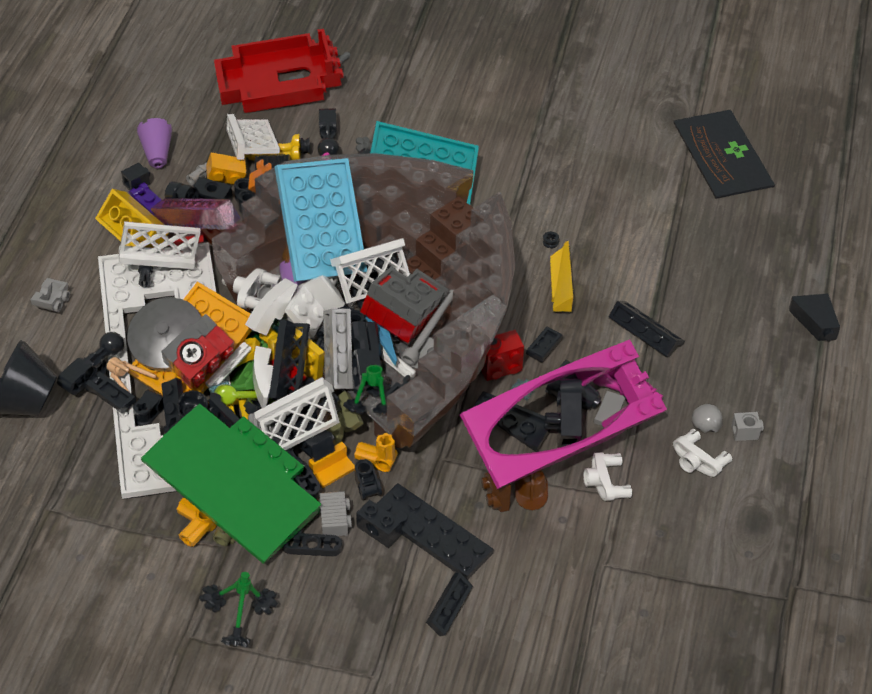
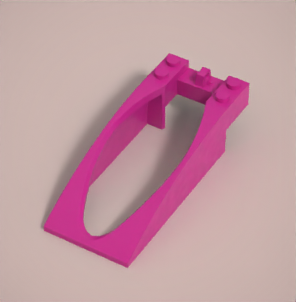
(616, 359)

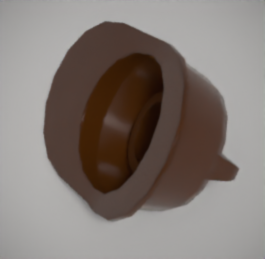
(532, 491)

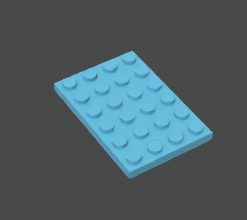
(319, 216)

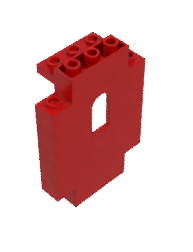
(254, 67)

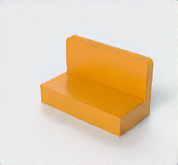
(332, 466)

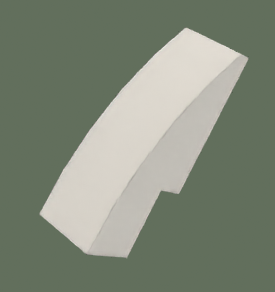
(271, 306)
(262, 374)

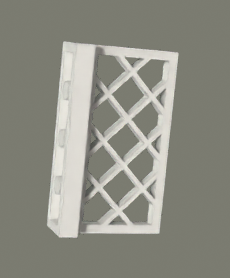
(240, 140)
(158, 256)
(363, 256)
(294, 404)

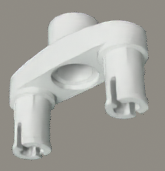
(248, 287)
(695, 458)
(599, 477)

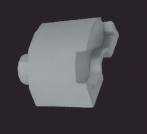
(51, 295)

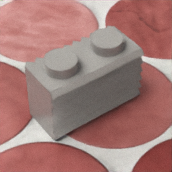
(333, 513)

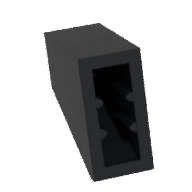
(816, 315)

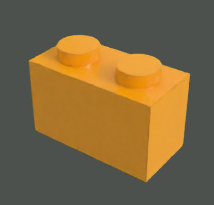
(225, 168)

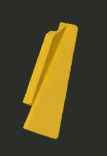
(561, 280)

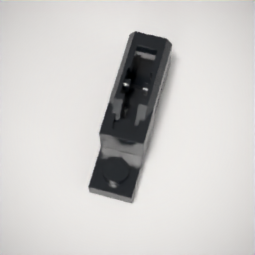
(366, 350)

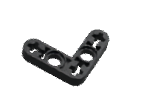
(295, 549)

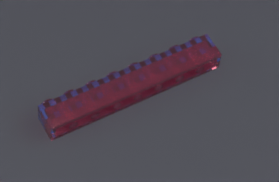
(197, 213)

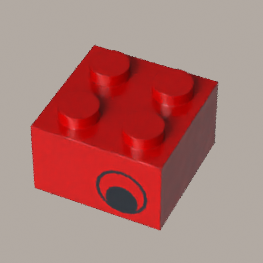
(504, 356)

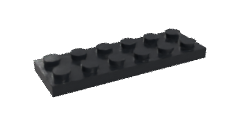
(436, 532)

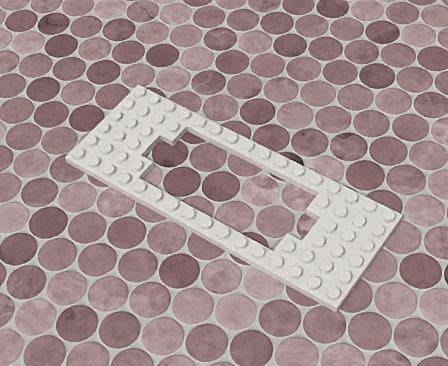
(124, 295)

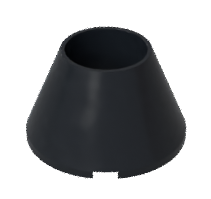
(25, 382)

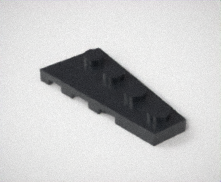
(521, 423)

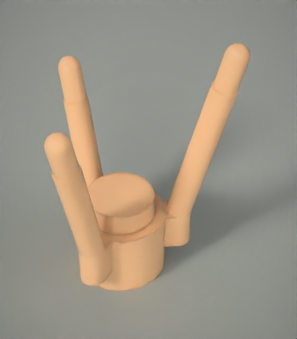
(119, 368)

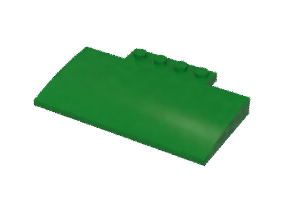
(235, 479)

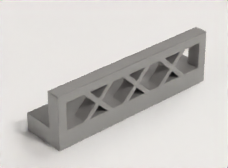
(338, 348)

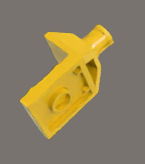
(314, 356)

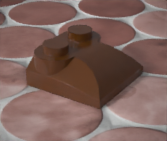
(496, 498)

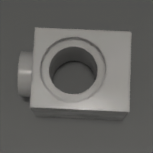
(746, 426)

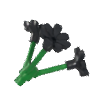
(262, 602)

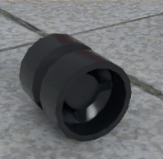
(178, 190)

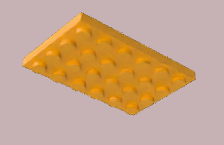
(226, 316)

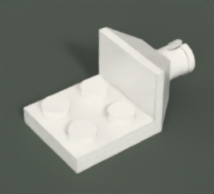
(312, 299)

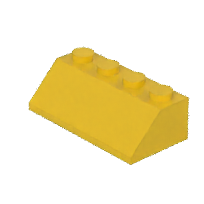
(122, 208)

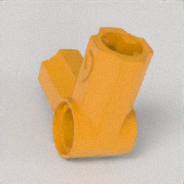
(381, 455)
(197, 527)

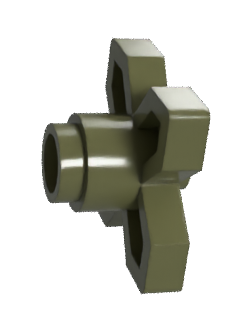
(348, 420)

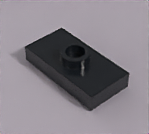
(544, 344)

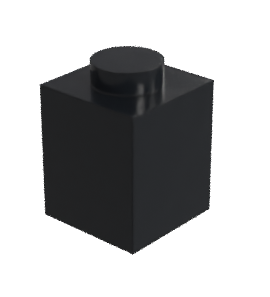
(135, 175)

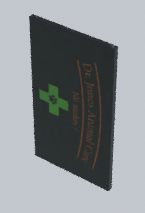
(723, 154)

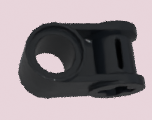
(148, 407)
(367, 482)

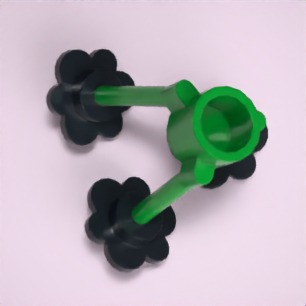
(377, 388)

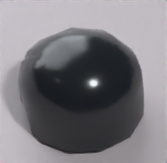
(189, 401)

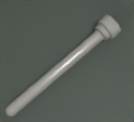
(411, 354)

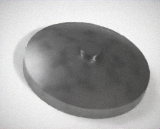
(156, 327)

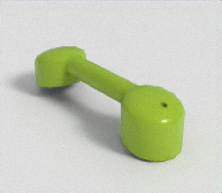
(229, 394)

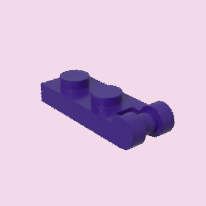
(149, 198)

